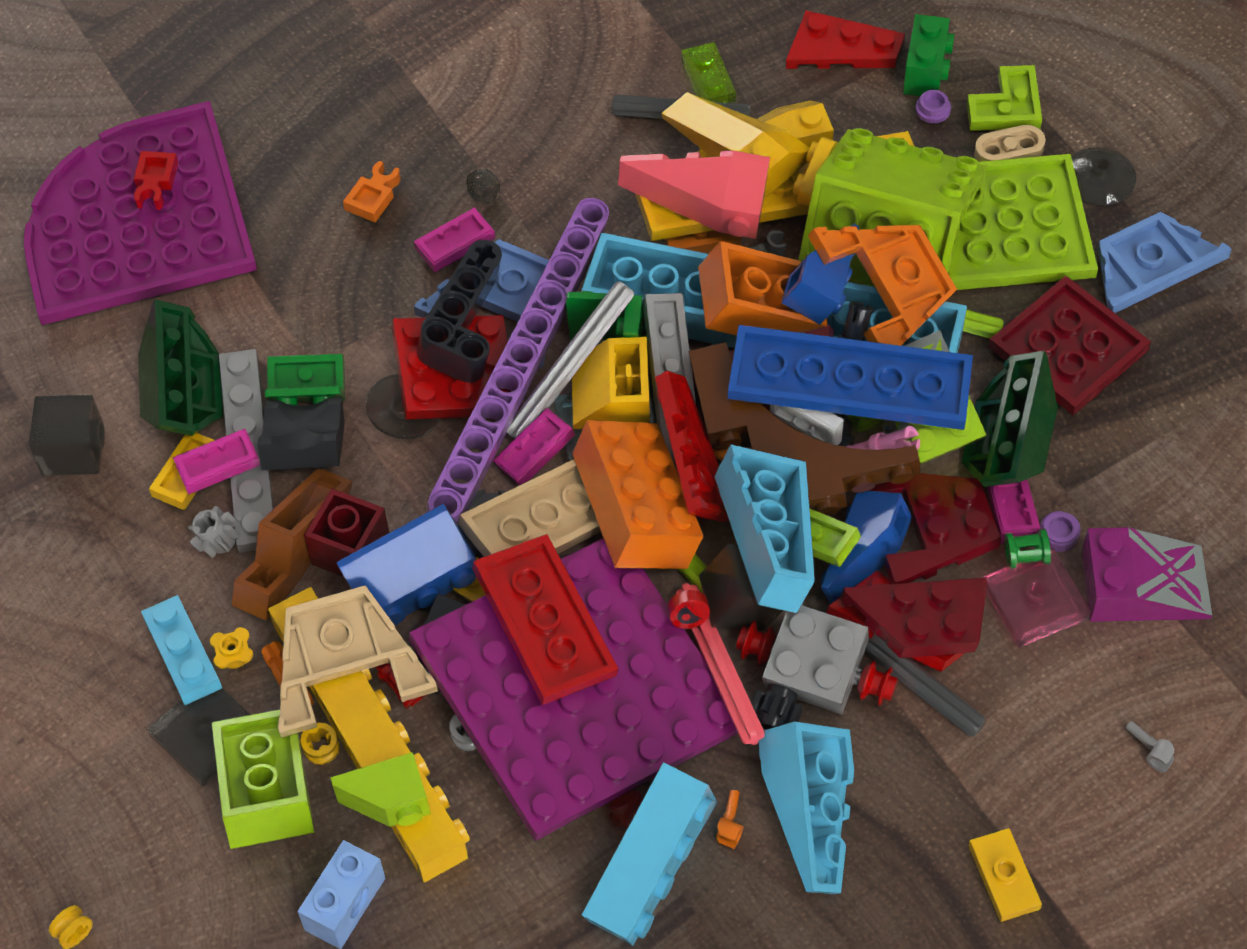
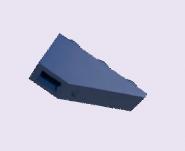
(818, 288)
(882, 526)

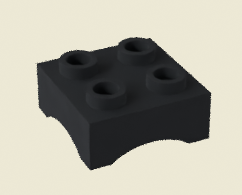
(301, 435)

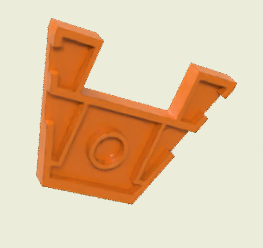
(901, 269)

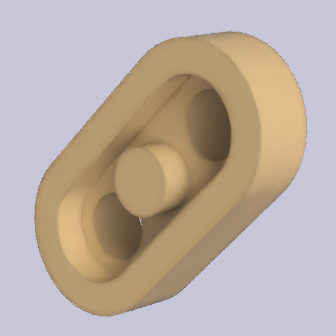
(1009, 144)

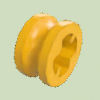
(326, 752)
(70, 927)

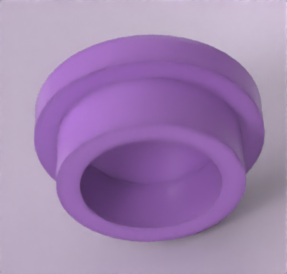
(933, 106)

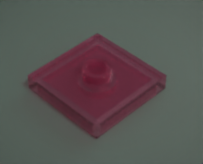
(1036, 599)

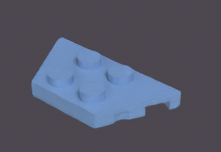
(1152, 258)

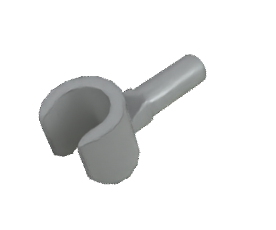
(1161, 751)

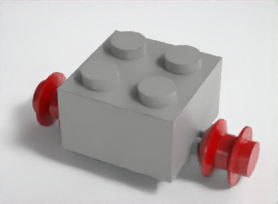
(817, 659)

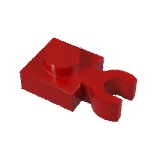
(154, 173)

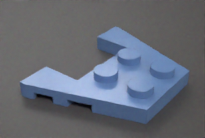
(514, 285)

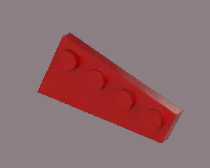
(690, 447)

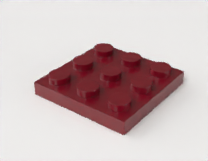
(1081, 338)

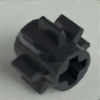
(776, 706)

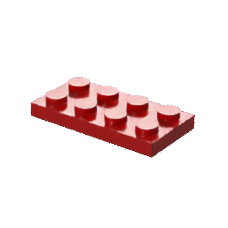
(545, 619)

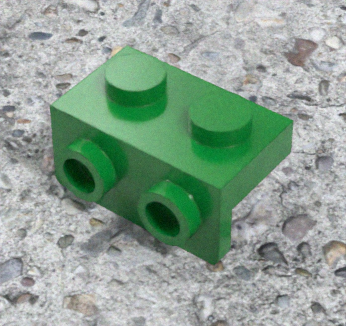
(305, 378)

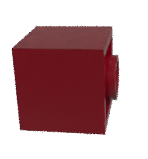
(342, 528)

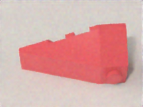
(714, 191)

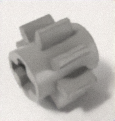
(214, 531)

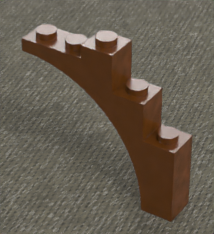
(829, 467)

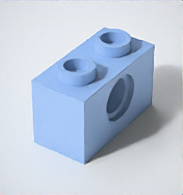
(341, 894)

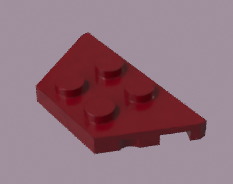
(923, 616)

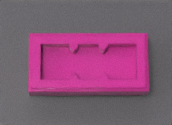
(453, 239)
(534, 447)
(216, 461)
(1013, 509)

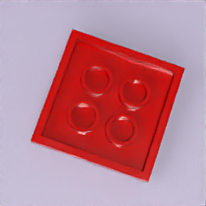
(435, 394)

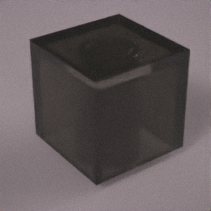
(66, 435)
(731, 593)

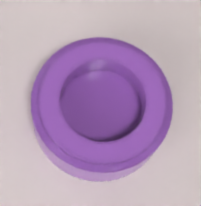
(1062, 530)

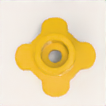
(231, 658)

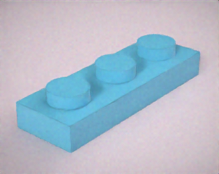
(181, 650)

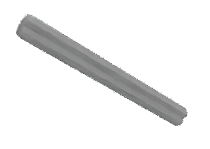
(572, 357)

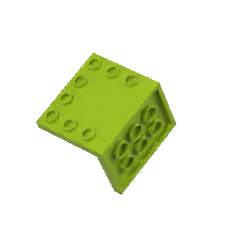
(892, 184)

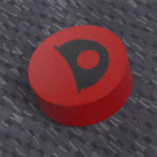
(688, 609)

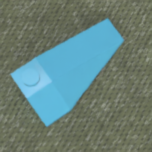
(807, 781)

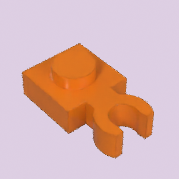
(373, 195)

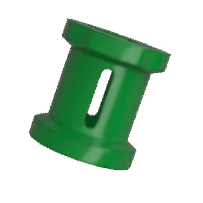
(1041, 552)

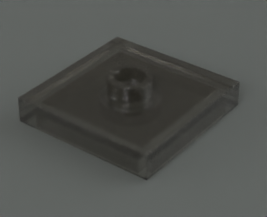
(188, 733)

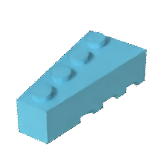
(770, 523)
(650, 854)

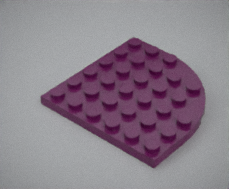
(99, 251)

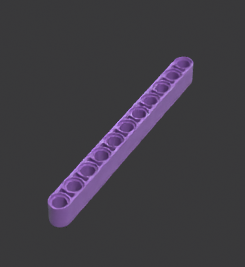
(525, 347)

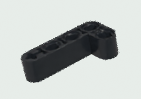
(444, 335)

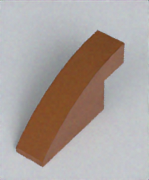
(281, 545)

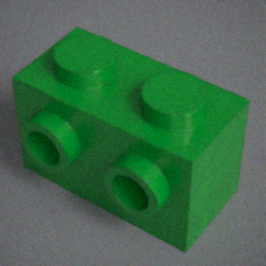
(926, 54)

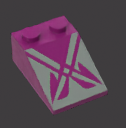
(1143, 577)

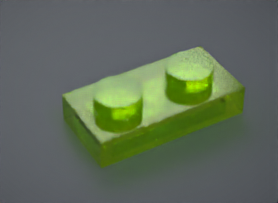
(708, 73)

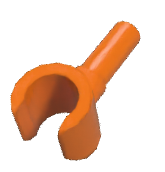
(729, 831)

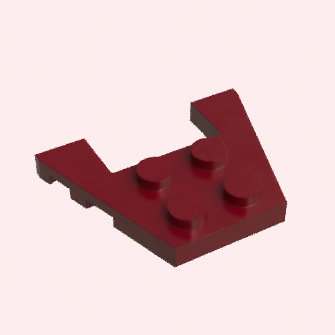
(949, 521)

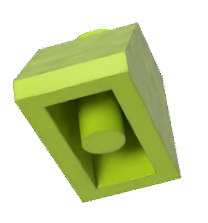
(385, 791)

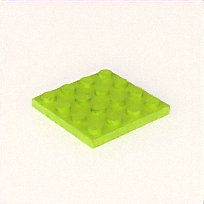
(1024, 226)

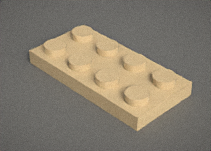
(545, 505)

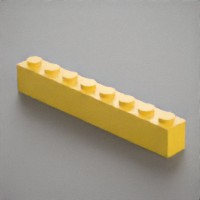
(372, 737)

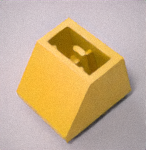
(612, 383)

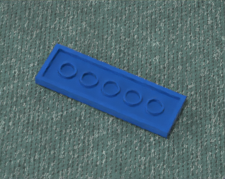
(850, 377)

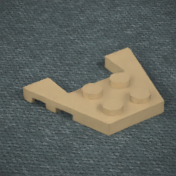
(337, 639)

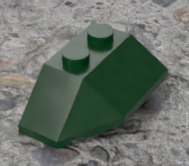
(178, 372)
(1018, 422)

